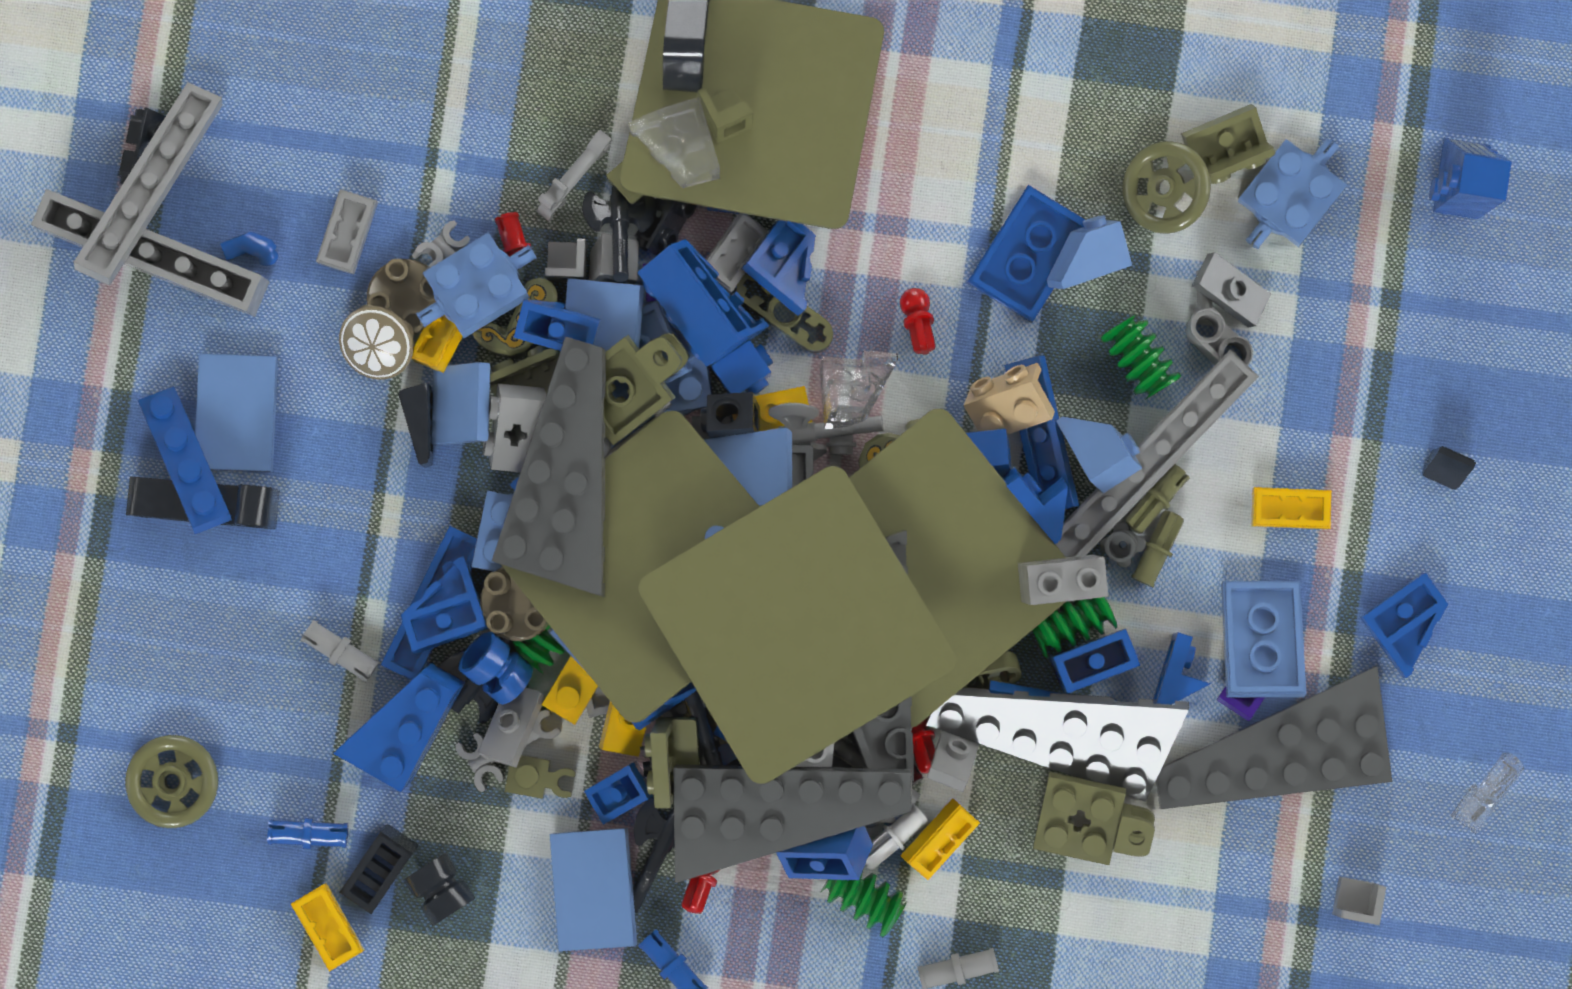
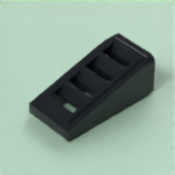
(417, 409)
(396, 841)

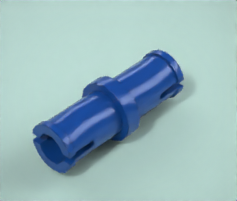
(307, 833)
(670, 963)

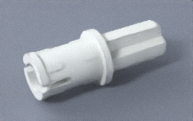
(896, 836)

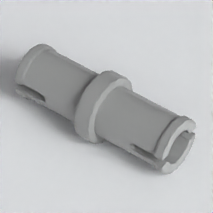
(339, 651)
(958, 969)

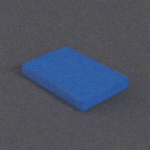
(1024, 253)

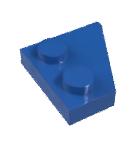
(783, 263)
(445, 611)
(1406, 621)

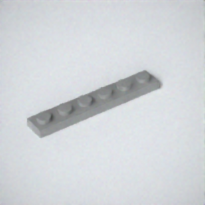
(148, 184)

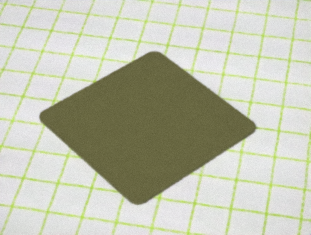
(810, 100)
(658, 503)
(960, 544)
(797, 624)

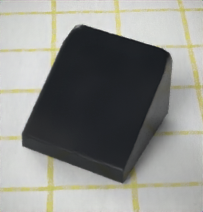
(1448, 467)

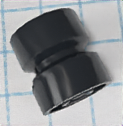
(439, 888)

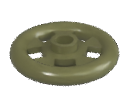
(1197, 188)
(148, 759)

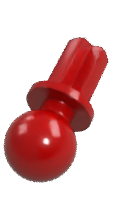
(915, 306)
(923, 746)
(698, 892)

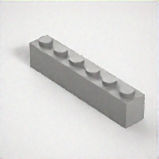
(158, 256)

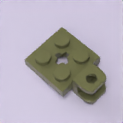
(645, 374)
(1110, 824)

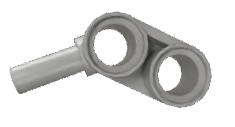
(1223, 335)

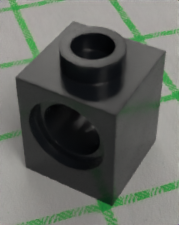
(721, 405)

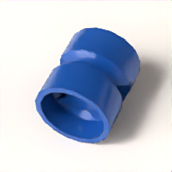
(500, 671)

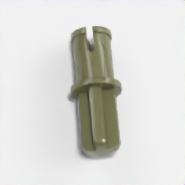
(1157, 499)
(1158, 548)

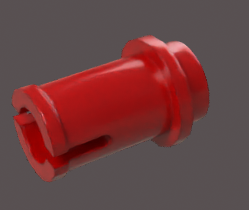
(511, 233)

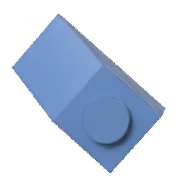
(1090, 253)
(1101, 451)

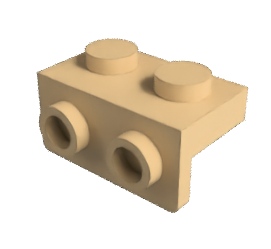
(1009, 401)

